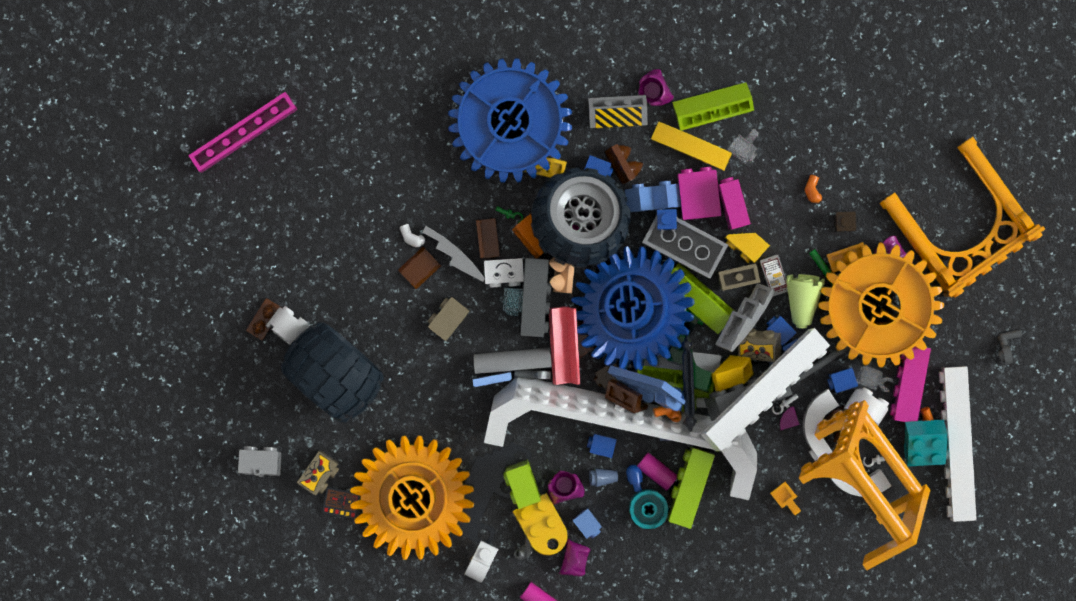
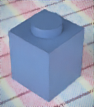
(587, 523)

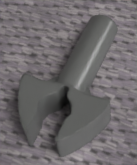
(532, 374)

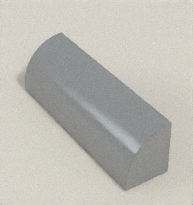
(512, 360)

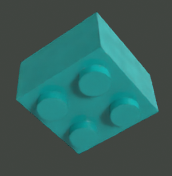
(925, 443)

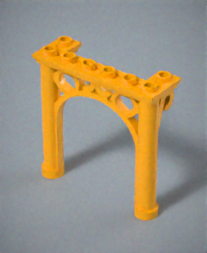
(1002, 198)

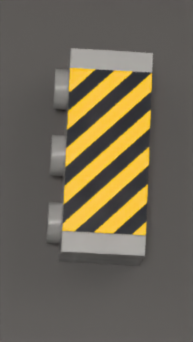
(617, 111)

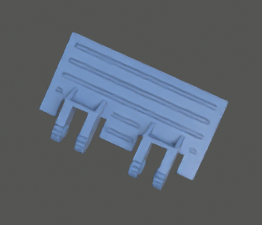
(649, 387)

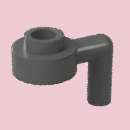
(1005, 353)

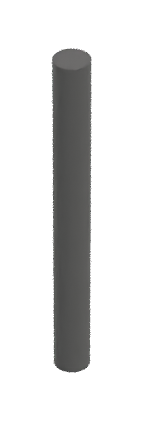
(822, 362)

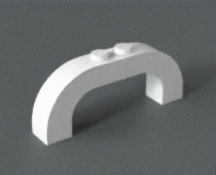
(814, 413)

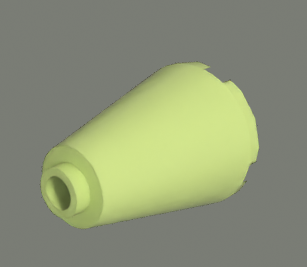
(803, 298)

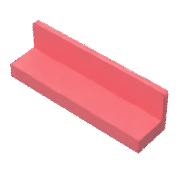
(564, 345)

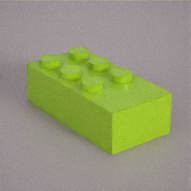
(522, 483)
(690, 486)

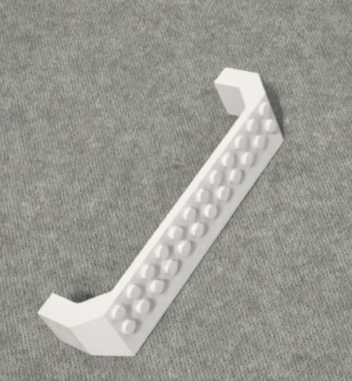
(592, 407)

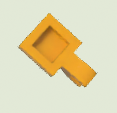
(784, 496)

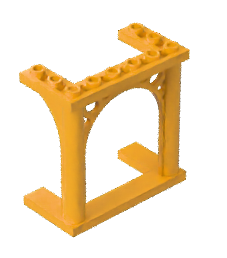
(847, 466)

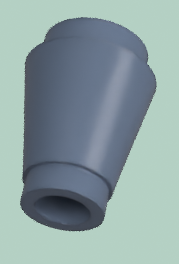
(601, 477)

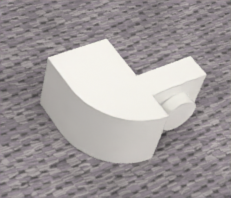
(481, 561)

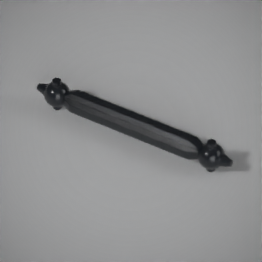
(688, 383)

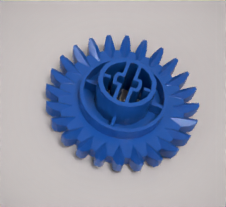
(517, 88)
(652, 323)

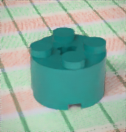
(637, 510)

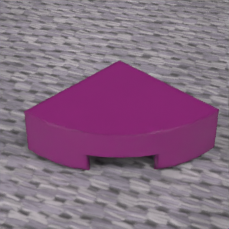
(788, 419)

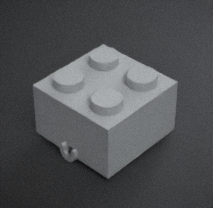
(259, 462)

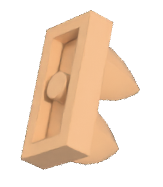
(563, 277)

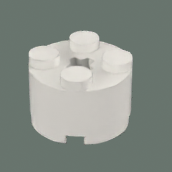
(286, 325)
(877, 407)

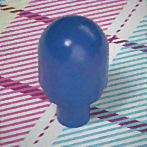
(634, 477)

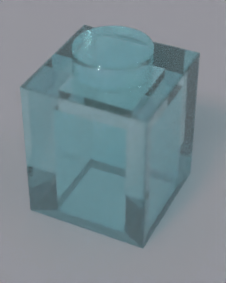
(513, 301)

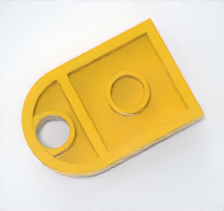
(540, 524)

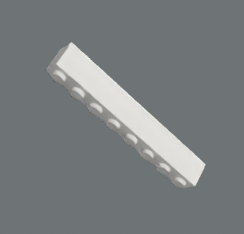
(765, 389)
(959, 444)

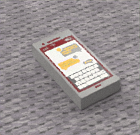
(774, 274)

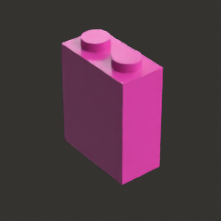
(699, 193)
(733, 203)

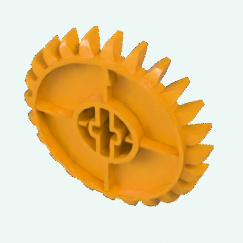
(904, 328)
(438, 477)

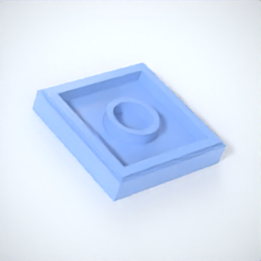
(491, 379)

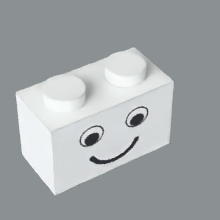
(503, 272)

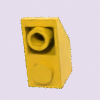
(748, 244)
(732, 372)

